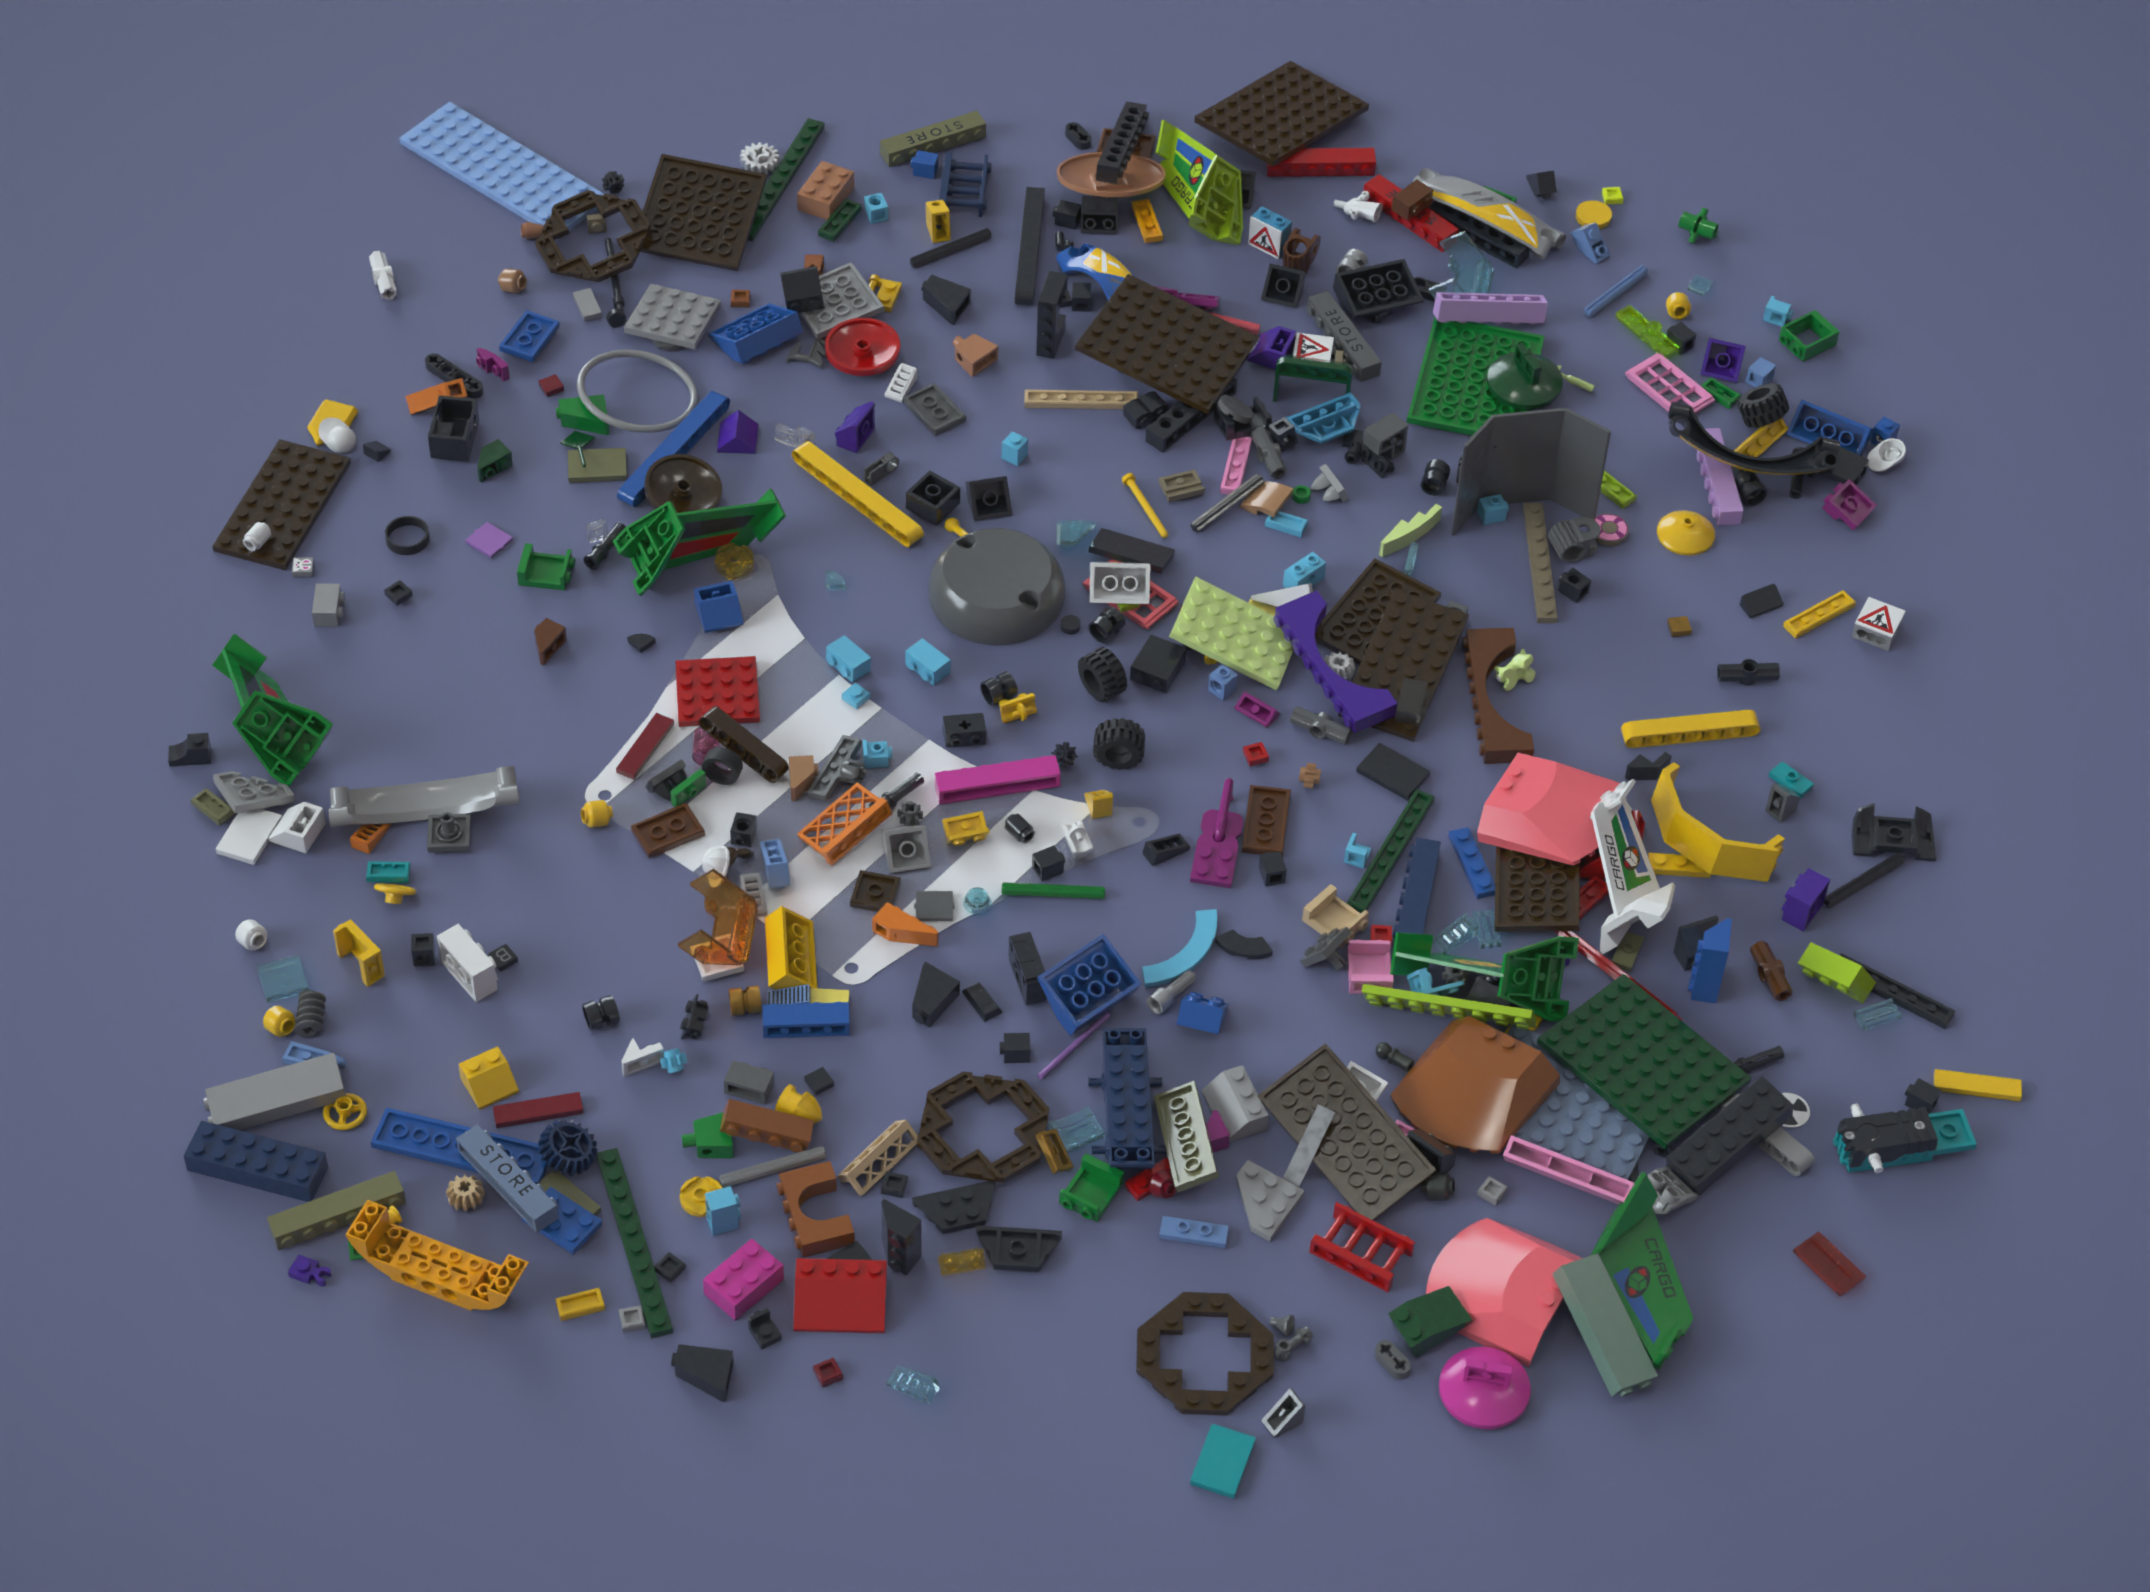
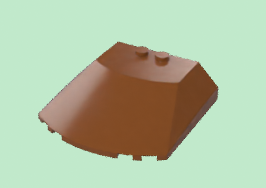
(1475, 1086)

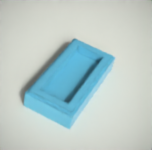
(1287, 523)

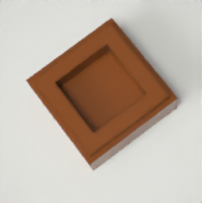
(740, 298)

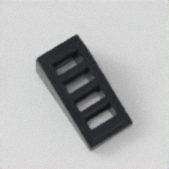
(1156, 856)

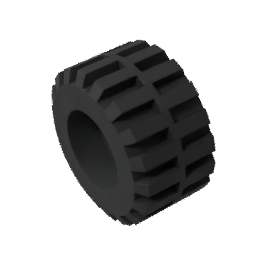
(1763, 405)
(1102, 674)
(1119, 743)

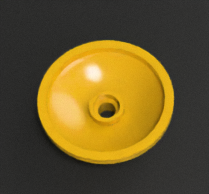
(1685, 533)

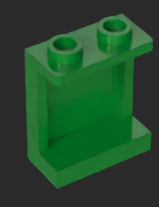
(544, 569)
(1092, 1188)

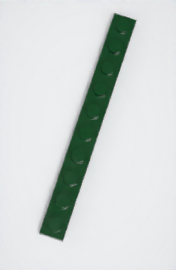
(785, 172)
(634, 1243)

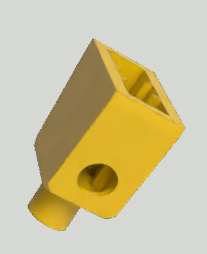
(938, 214)

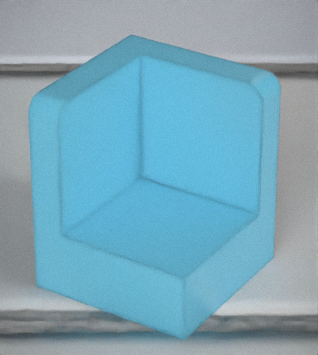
(1355, 853)

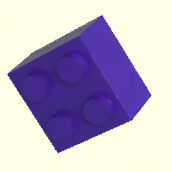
(1805, 899)

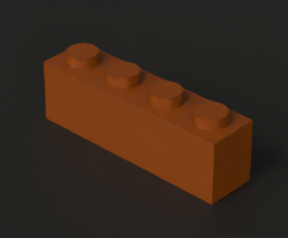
(766, 1126)

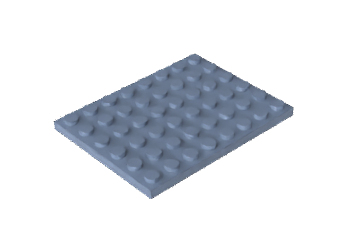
(1581, 1122)

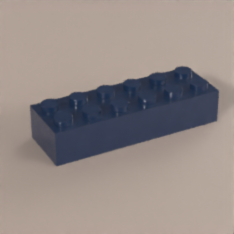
(256, 1161)

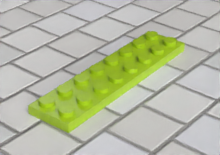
(1444, 1005)

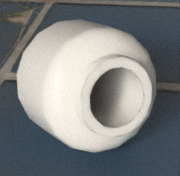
(251, 935)

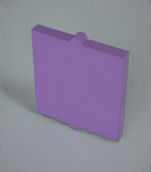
(489, 539)

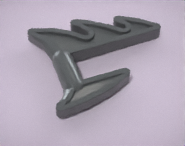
(814, 355)

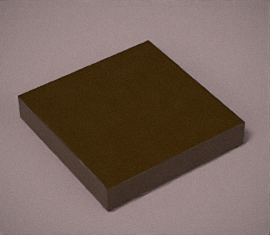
(874, 890)

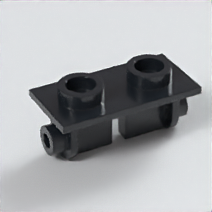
(1378, 464)
(695, 1010)

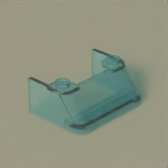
(1469, 265)

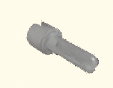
(1163, 998)

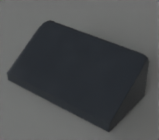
(1761, 600)

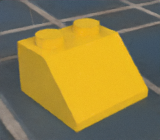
(488, 1078)

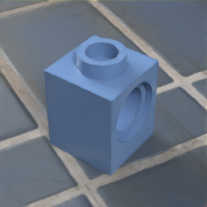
(1760, 372)
(1222, 682)

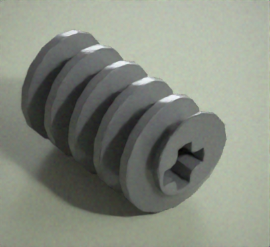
(310, 1013)

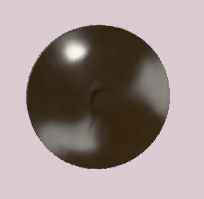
(684, 482)

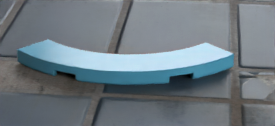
(1189, 956)

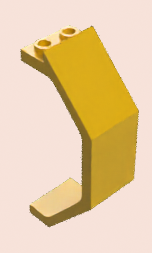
(1705, 846)

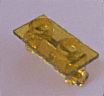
(961, 1261)

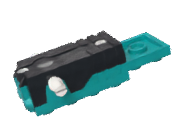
(1900, 1137)

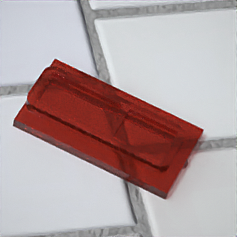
(1829, 1263)

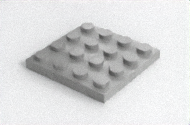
(844, 298)
(672, 316)

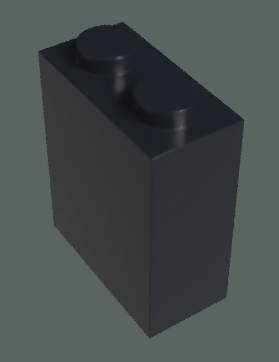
(1158, 663)

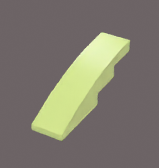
(1406, 532)

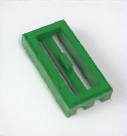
(1720, 392)

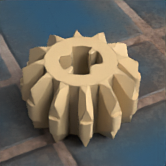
(465, 1192)

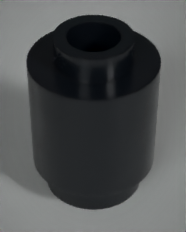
(1019, 828)

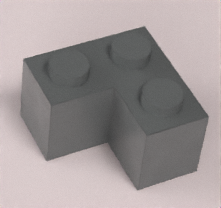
(1387, 436)

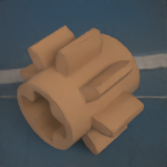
(1309, 775)

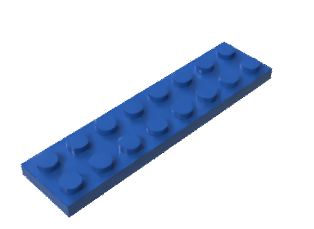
(436, 1142)

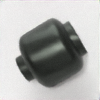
(1439, 1187)

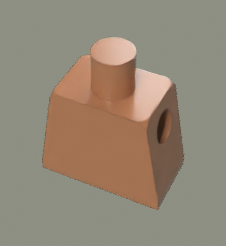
(974, 353)

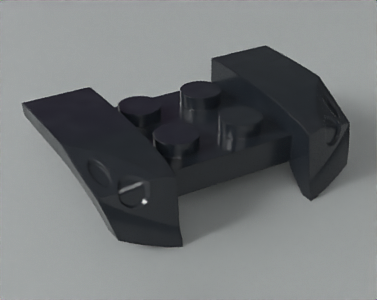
(1893, 834)

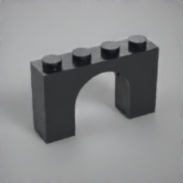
(1049, 322)

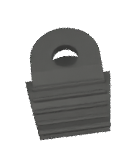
(1566, 537)

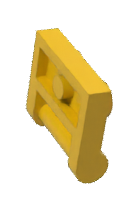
(888, 291)

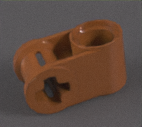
(814, 260)

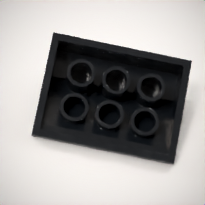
(1377, 288)

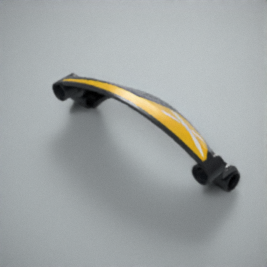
(1806, 461)

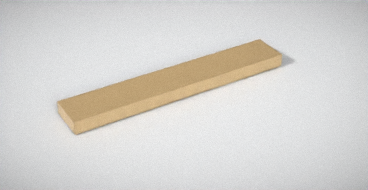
(1078, 399)

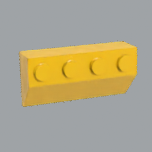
(790, 950)

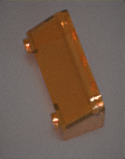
(733, 924)

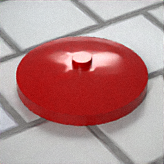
(862, 346)

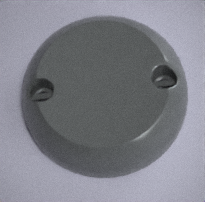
(996, 587)

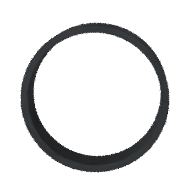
(403, 521)

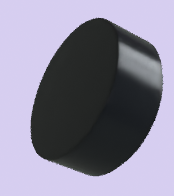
(616, 318)
(1070, 624)

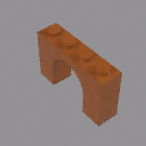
(813, 1235)

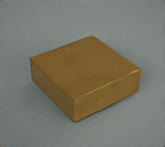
(1679, 626)

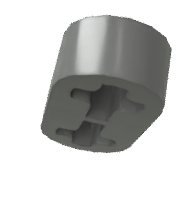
(1394, 1358)

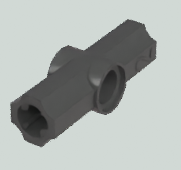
(1269, 452)
(1320, 725)

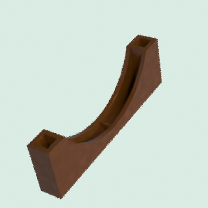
(1497, 737)

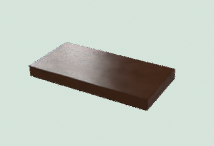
(1266, 820)

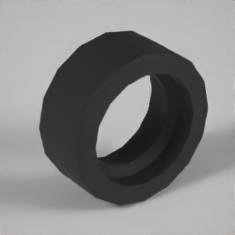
(726, 757)

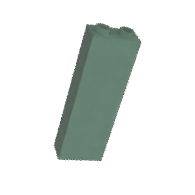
(1605, 1325)

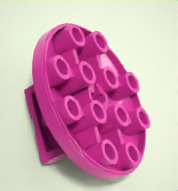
(1484, 1388)

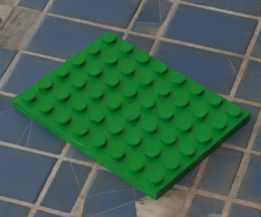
(1454, 372)

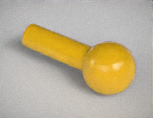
(953, 525)

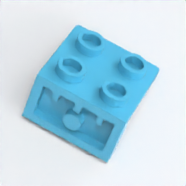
(1421, 982)

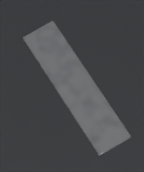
(1308, 1145)

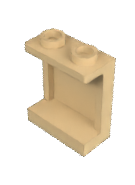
(1330, 912)

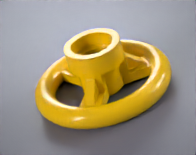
(394, 892)
(345, 1108)

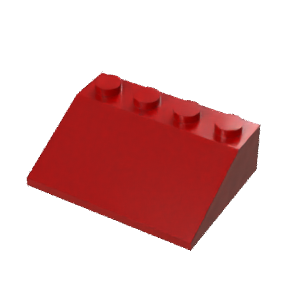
(840, 1295)

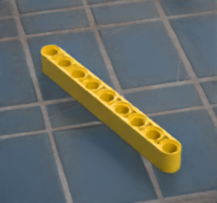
(857, 494)

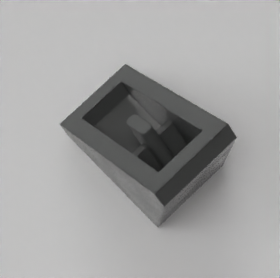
(1285, 1414)

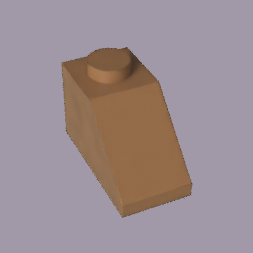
(802, 774)

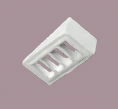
(903, 372)

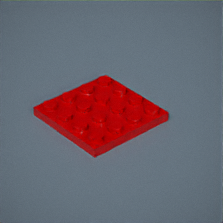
(717, 683)

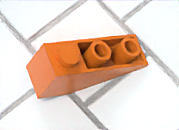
(428, 398)
(901, 927)

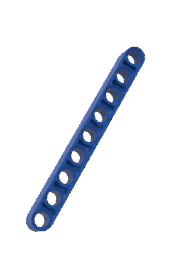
(678, 442)

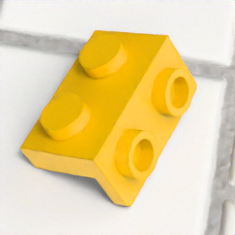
(965, 828)

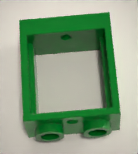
(1819, 325)

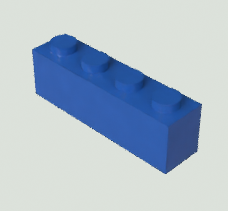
(806, 1020)

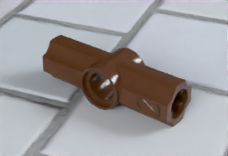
(1771, 971)

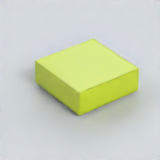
(1612, 195)

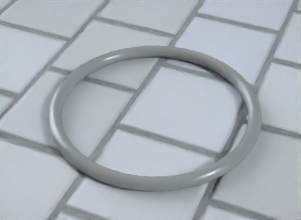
(629, 426)

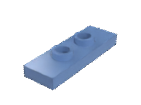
(1193, 1232)

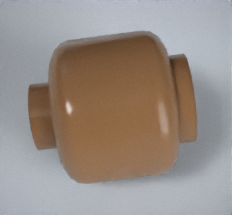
(512, 280)

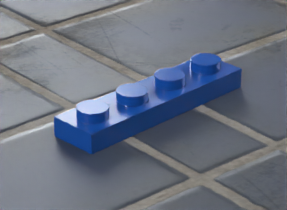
(1472, 862)

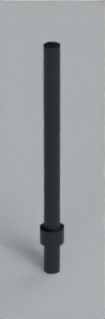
(618, 300)

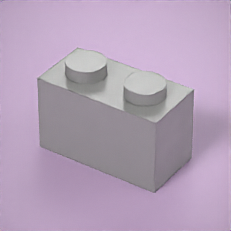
(327, 605)

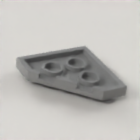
(251, 794)
(1266, 1199)

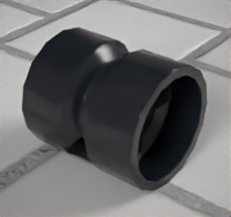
(1435, 477)
(1750, 488)
(1106, 624)
(1001, 687)
(601, 1012)

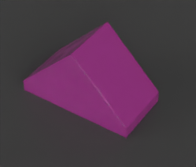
(1217, 1132)

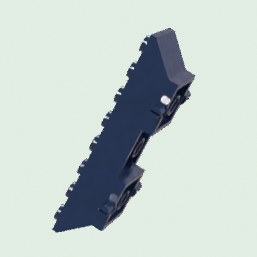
(1127, 1100)

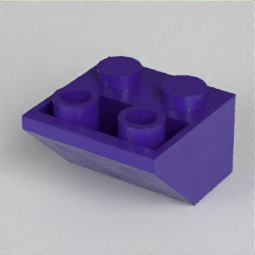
(1272, 346)

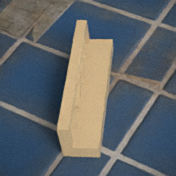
(872, 1153)

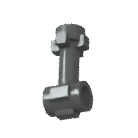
(1284, 1347)

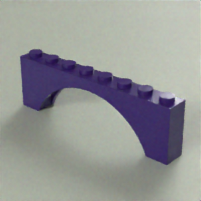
(1357, 704)

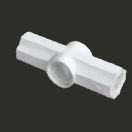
(383, 275)

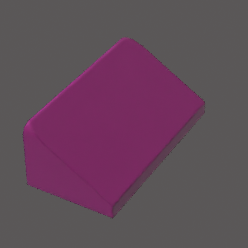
(1256, 710)

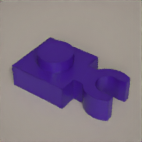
(306, 1269)

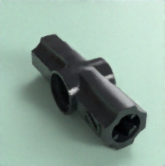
(1748, 672)

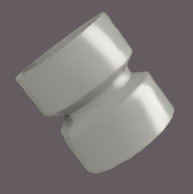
(1352, 260)

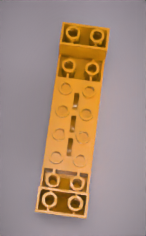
(430, 1264)

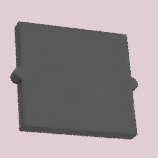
(934, 905)

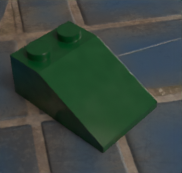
(1429, 1319)

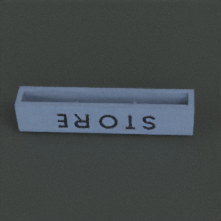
(507, 1178)

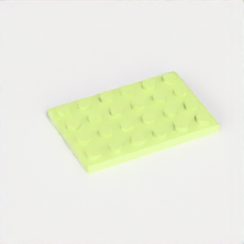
(1232, 633)

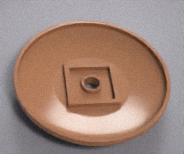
(1139, 178)

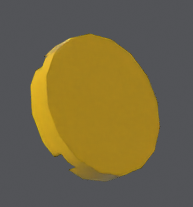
(1592, 212)
(693, 1194)

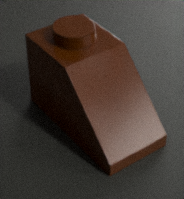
(549, 639)

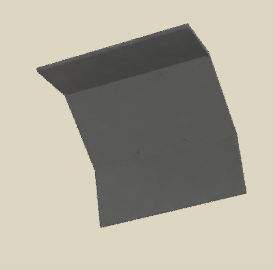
(1533, 459)

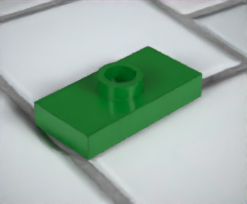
(688, 788)

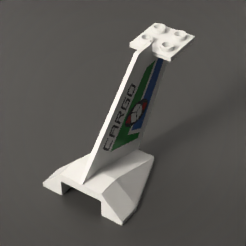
(1627, 869)

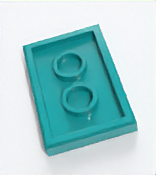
(1222, 1461)

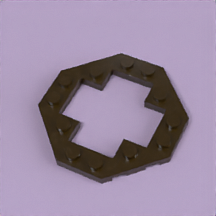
(578, 266)
(976, 1164)
(1169, 1381)

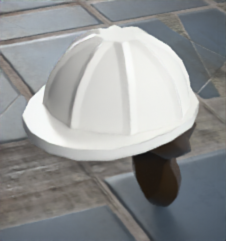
(723, 857)

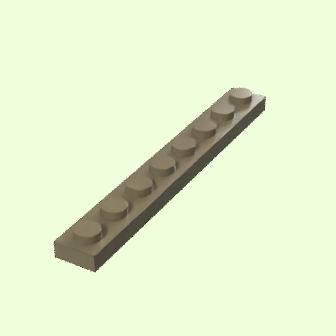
(1539, 563)

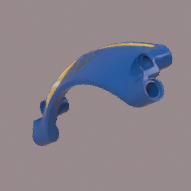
(1097, 263)

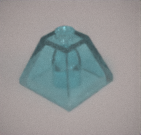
(1072, 532)

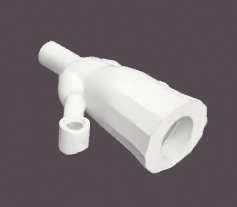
(1359, 208)

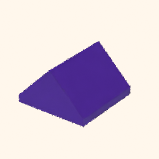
(737, 434)

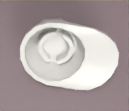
(337, 435)
(1886, 454)

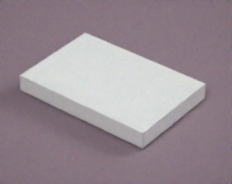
(248, 835)

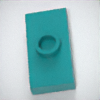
(1787, 776)
(388, 872)

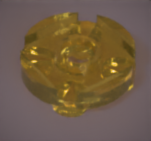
(734, 569)

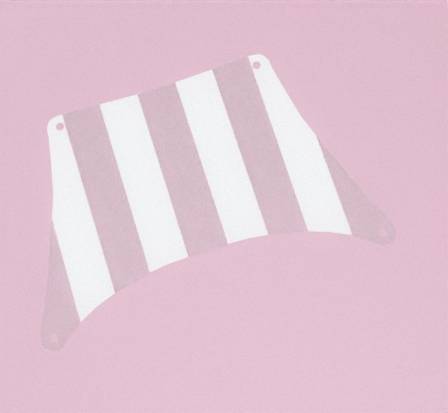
(804, 717)

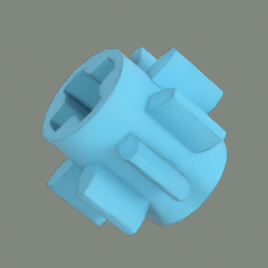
(673, 1060)

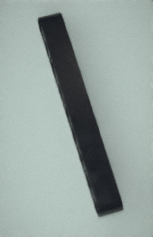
(1029, 246)

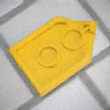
(330, 409)

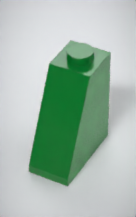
(577, 416)

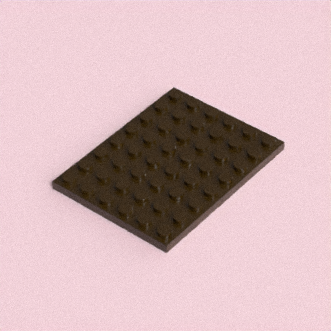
(1281, 113)
(1167, 343)

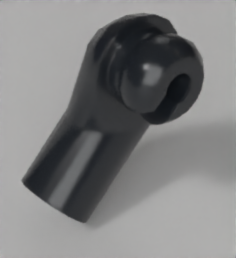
(1060, 243)

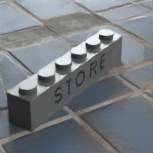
(1347, 338)

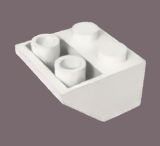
(299, 827)

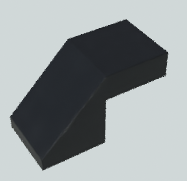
(1644, 769)

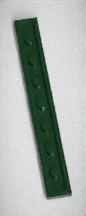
(1390, 851)

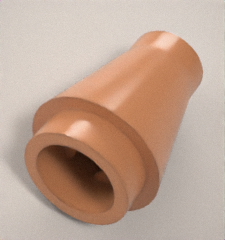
(531, 230)

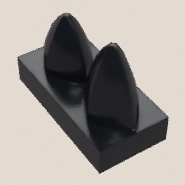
(660, 782)

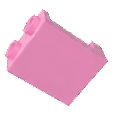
(1368, 964)

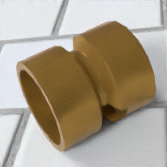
(745, 1000)

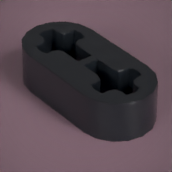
(1078, 135)

